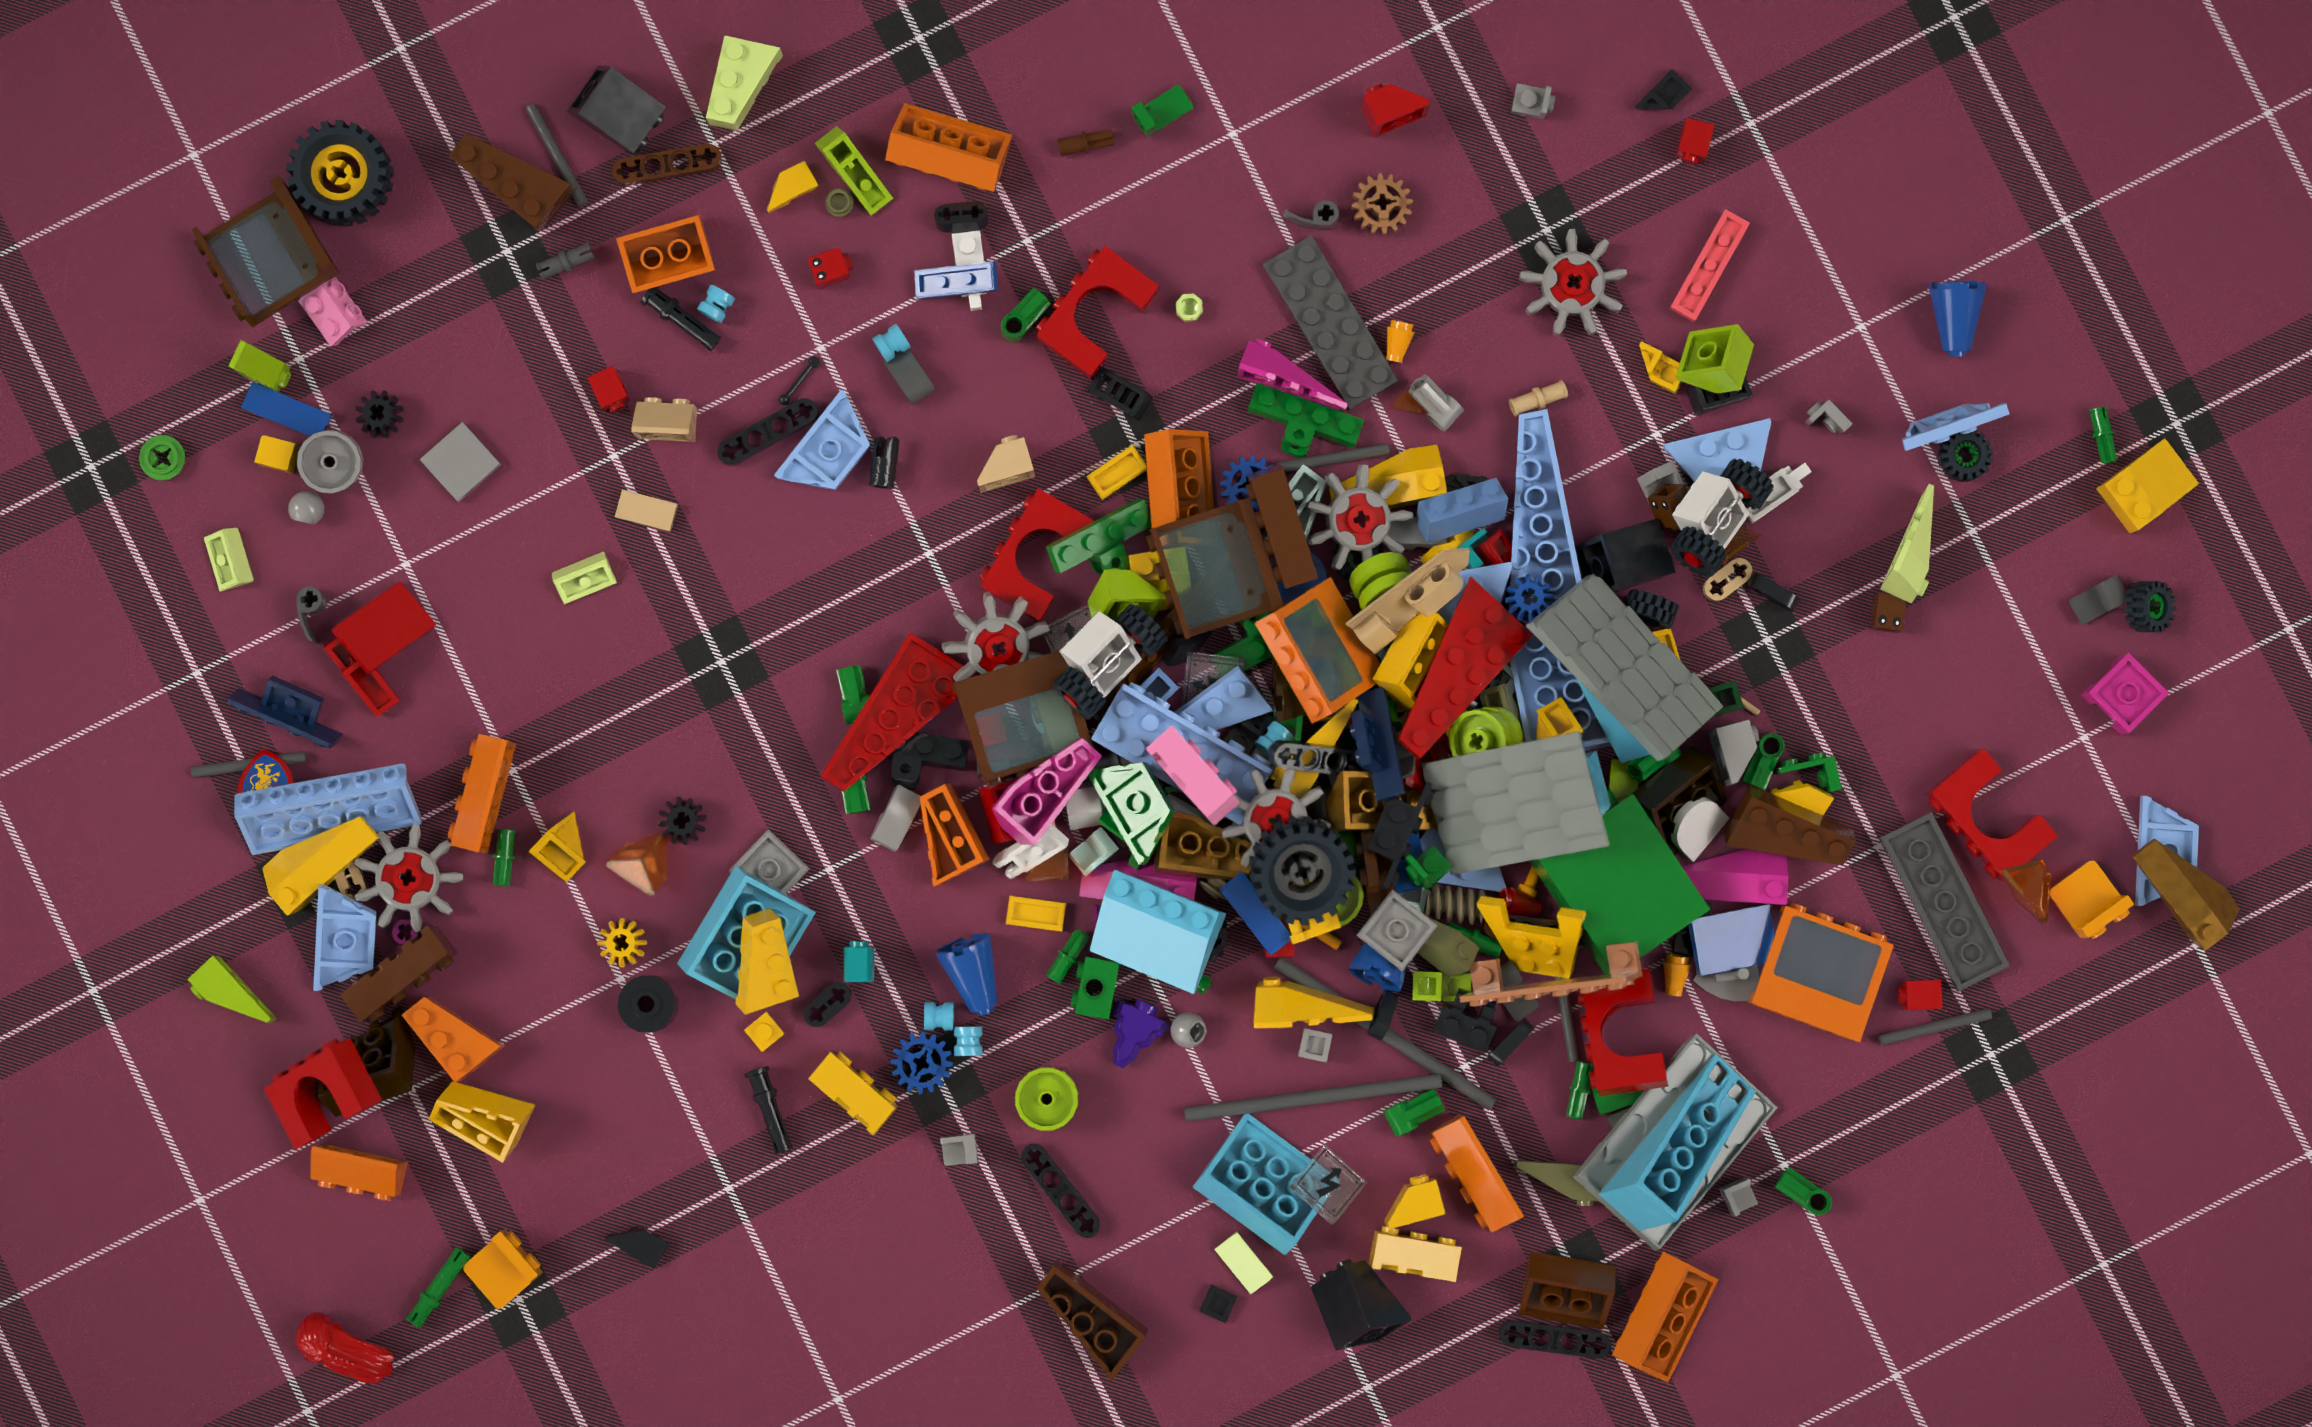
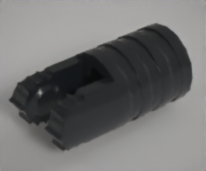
(884, 462)

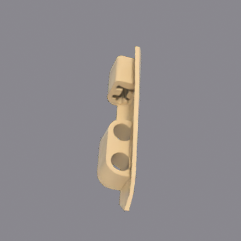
(1420, 592)

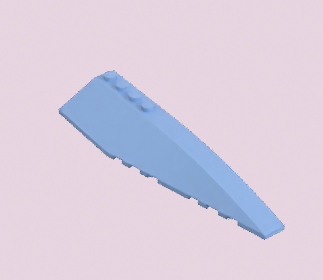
(1546, 549)

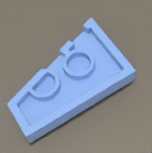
(1227, 702)

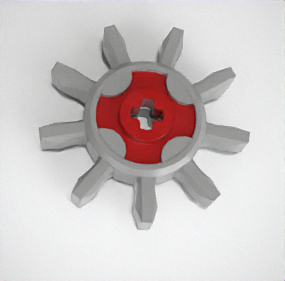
(1573, 300)
(1353, 503)
(994, 629)
(1268, 804)
(399, 863)

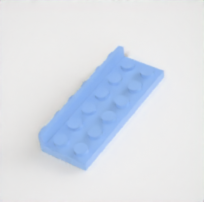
(1137, 721)
(296, 811)

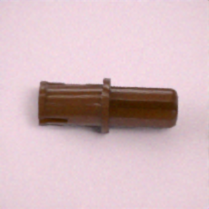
(1086, 142)

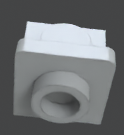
(1532, 101)
(1833, 417)

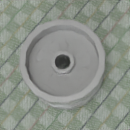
(347, 461)

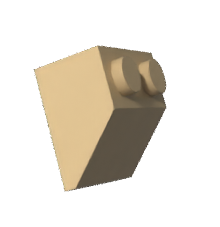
(665, 420)
(1006, 465)

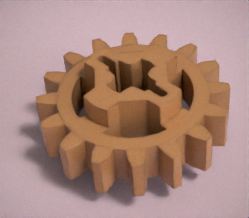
(1394, 204)

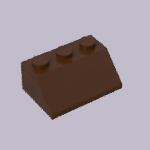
(1567, 1290)

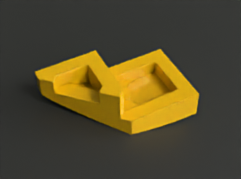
(790, 185)
(1660, 368)
(1453, 543)
(1806, 796)

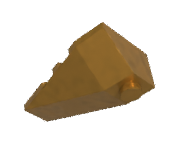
(1355, 808)
(1199, 850)
(2192, 896)

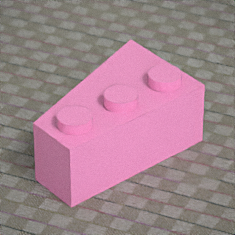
(1194, 775)

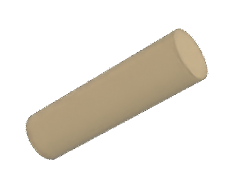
(1750, 707)

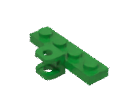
(1304, 420)
(1101, 540)
(1250, 647)

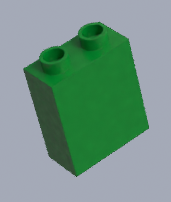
(1626, 888)

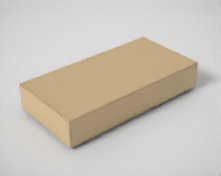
(646, 510)

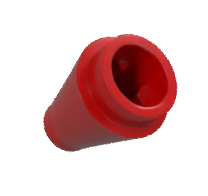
(1520, 903)

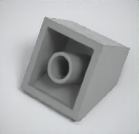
(1733, 749)

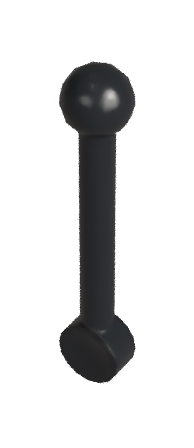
(813, 363)

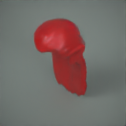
(328, 1344)

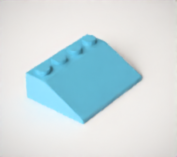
(1156, 931)
(715, 948)
(1252, 1183)

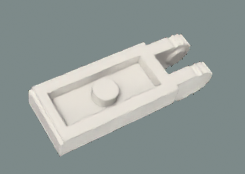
(1028, 856)

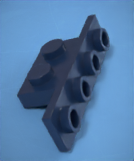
(288, 708)
(1377, 744)

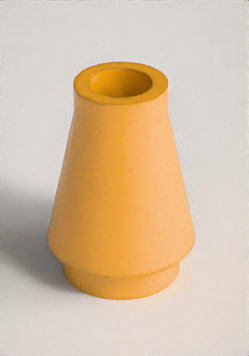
(1398, 339)
(1675, 973)

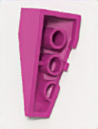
(1272, 369)
(1040, 795)
(1742, 877)
(1097, 881)

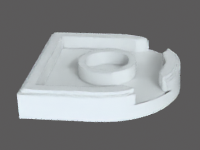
(1697, 826)

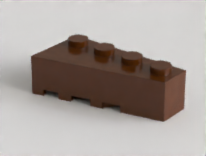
(522, 186)
(1282, 526)
(1783, 828)
(399, 974)
(1092, 1318)

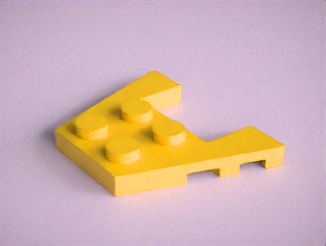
(1536, 947)

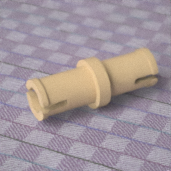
(1538, 398)

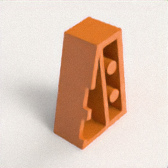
(950, 835)
(450, 1038)

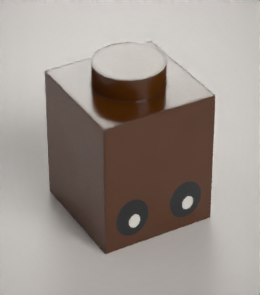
(1664, 502)
(1887, 613)

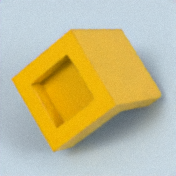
(277, 454)

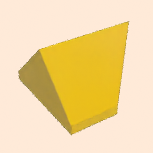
(1556, 720)
(561, 848)

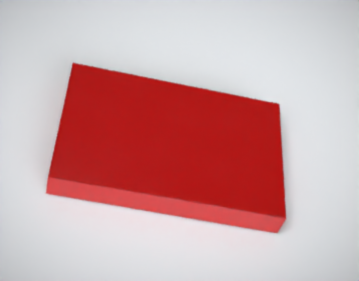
(384, 627)

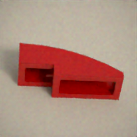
(371, 688)

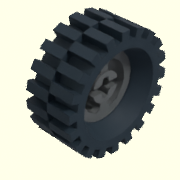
(1329, 856)

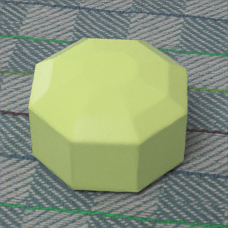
(1189, 307)

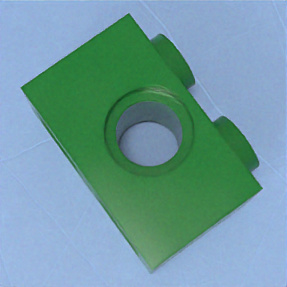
(1099, 1005)

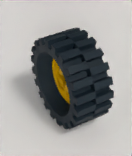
(316, 157)

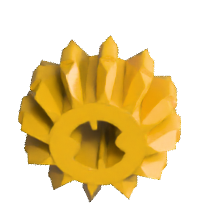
(632, 940)

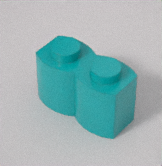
(859, 962)

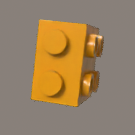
(2089, 900)
(502, 1269)

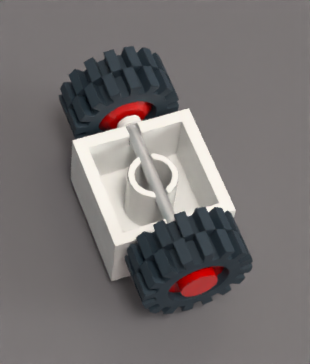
(1715, 512)
(1104, 655)

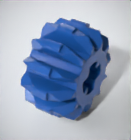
(1526, 588)

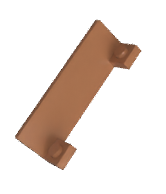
(1488, 980)

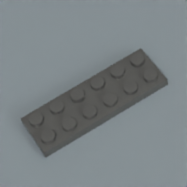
(1330, 322)
(1944, 901)

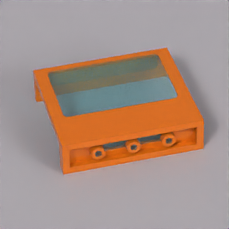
(1319, 651)
(1822, 972)

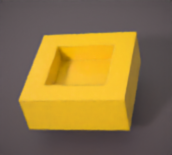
(764, 1031)

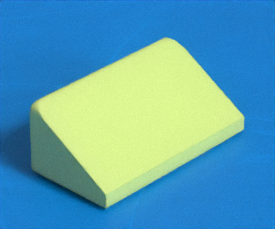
(228, 558)
(583, 577)
(1243, 1262)

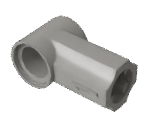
(1440, 407)

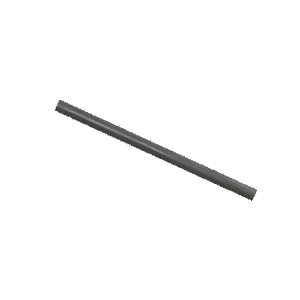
(1397, 1041)
(1313, 1097)

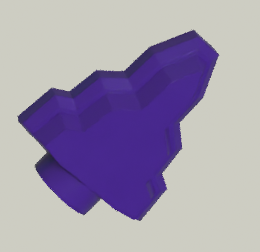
(1135, 1029)

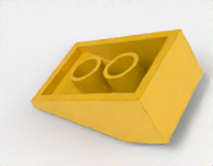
(2147, 486)

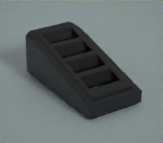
(1703, 401)
(1139, 407)

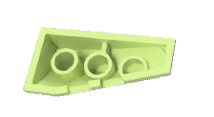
(1911, 562)

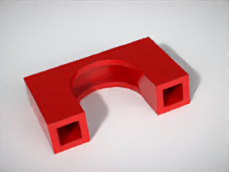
(1105, 273)
(1003, 579)
(1954, 799)
(1612, 1071)
(294, 1092)

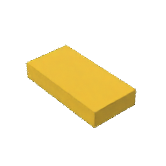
(1117, 472)
(1035, 913)

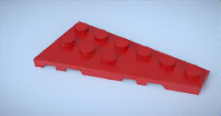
(1469, 656)
(902, 703)

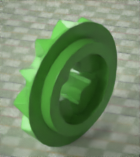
(149, 459)

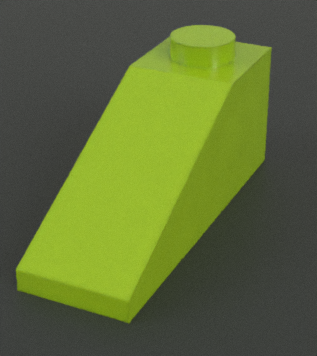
(853, 170)
(260, 367)
(224, 987)

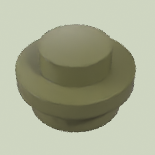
(839, 202)

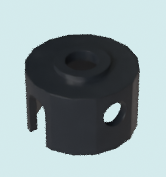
(664, 1004)

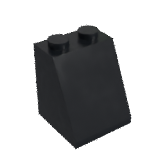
(617, 109)
(1627, 556)
(1357, 1305)

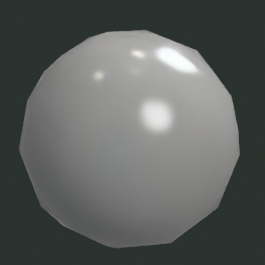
(306, 507)
(1188, 1029)

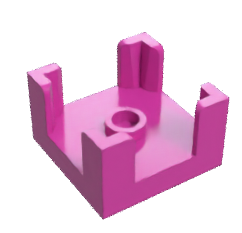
(2126, 693)

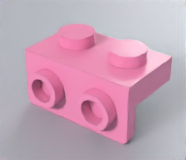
(332, 311)

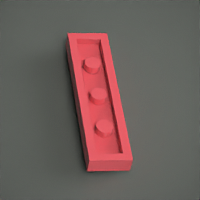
(1709, 265)

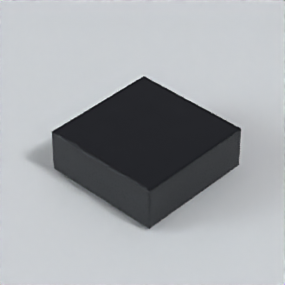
(1218, 1303)

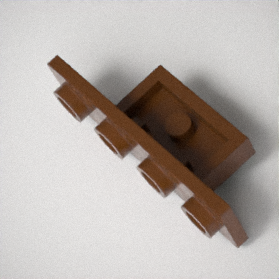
(1373, 871)

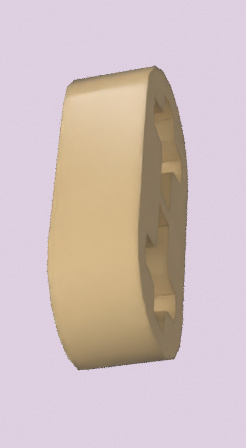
(1732, 584)
(357, 877)

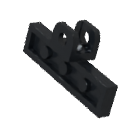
(926, 750)

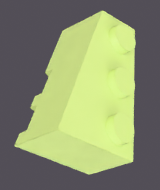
(738, 80)

